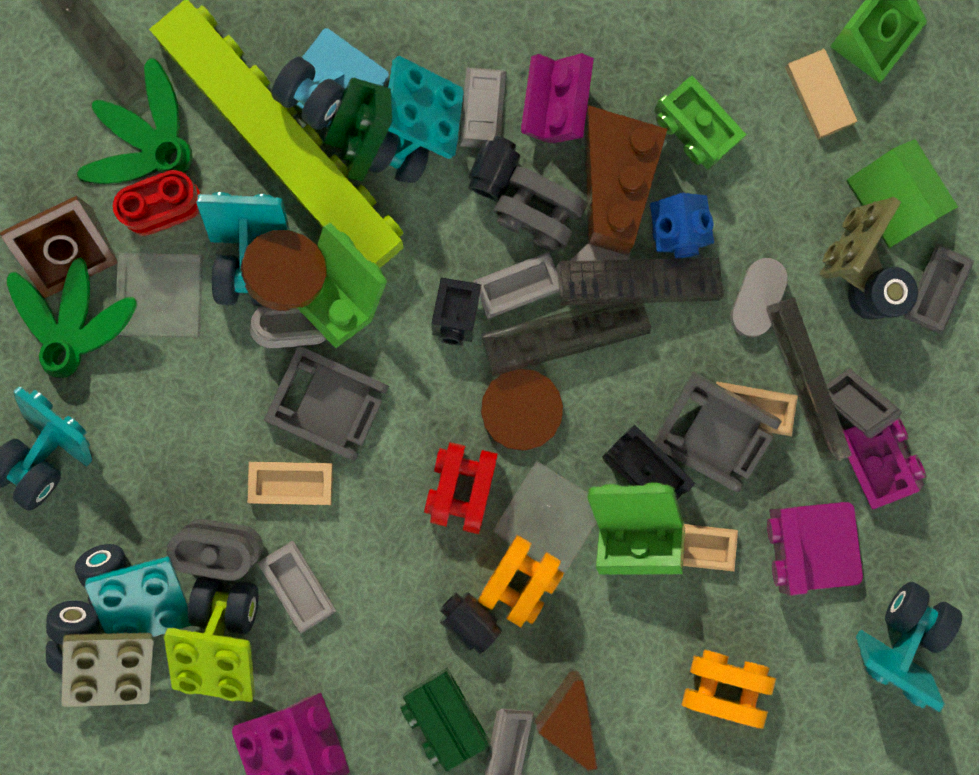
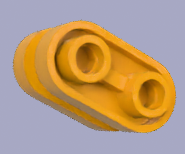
(543, 577)
(751, 678)

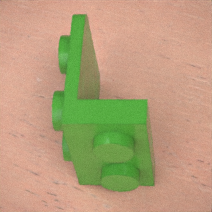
(638, 529)

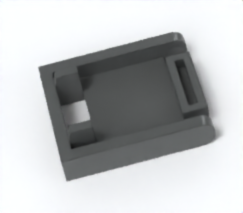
(333, 406)
(722, 434)

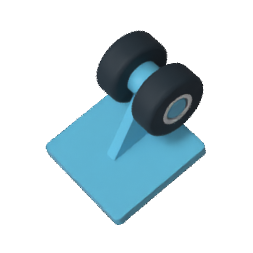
(321, 77)

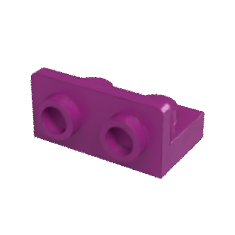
(557, 98)
(885, 464)

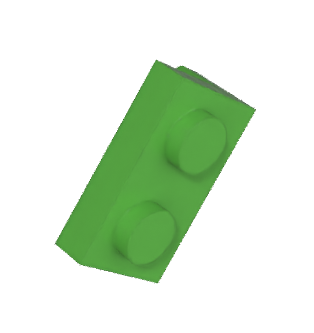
(698, 123)

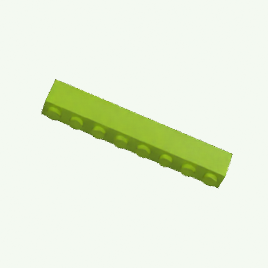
(273, 132)

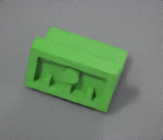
(349, 289)

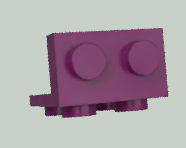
(814, 547)
(291, 741)

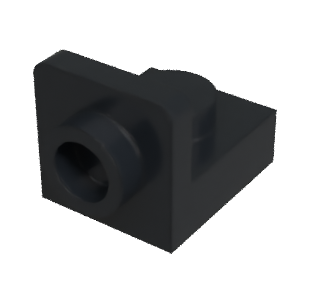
(455, 311)

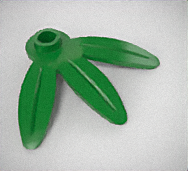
(155, 144)
(68, 333)

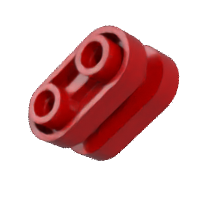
(157, 202)
(450, 465)

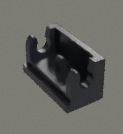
(644, 462)

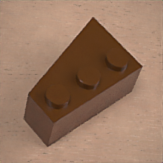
(619, 174)

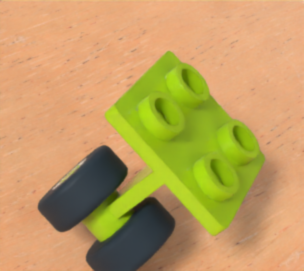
(207, 660)

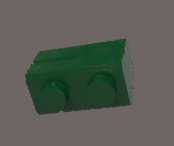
(445, 720)

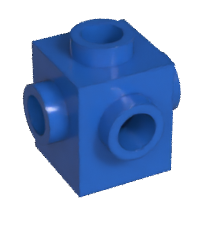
(682, 224)

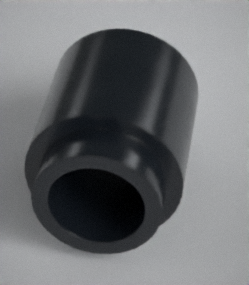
(493, 167)
(470, 622)

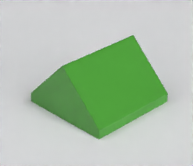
(879, 35)
(910, 179)

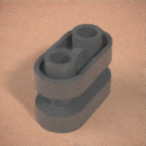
(516, 213)
(215, 549)

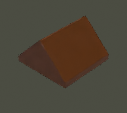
(54, 239)
(567, 721)

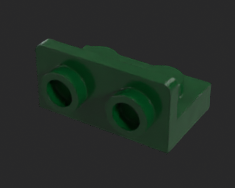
(360, 125)

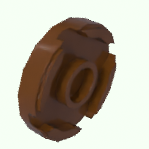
(283, 270)
(522, 409)

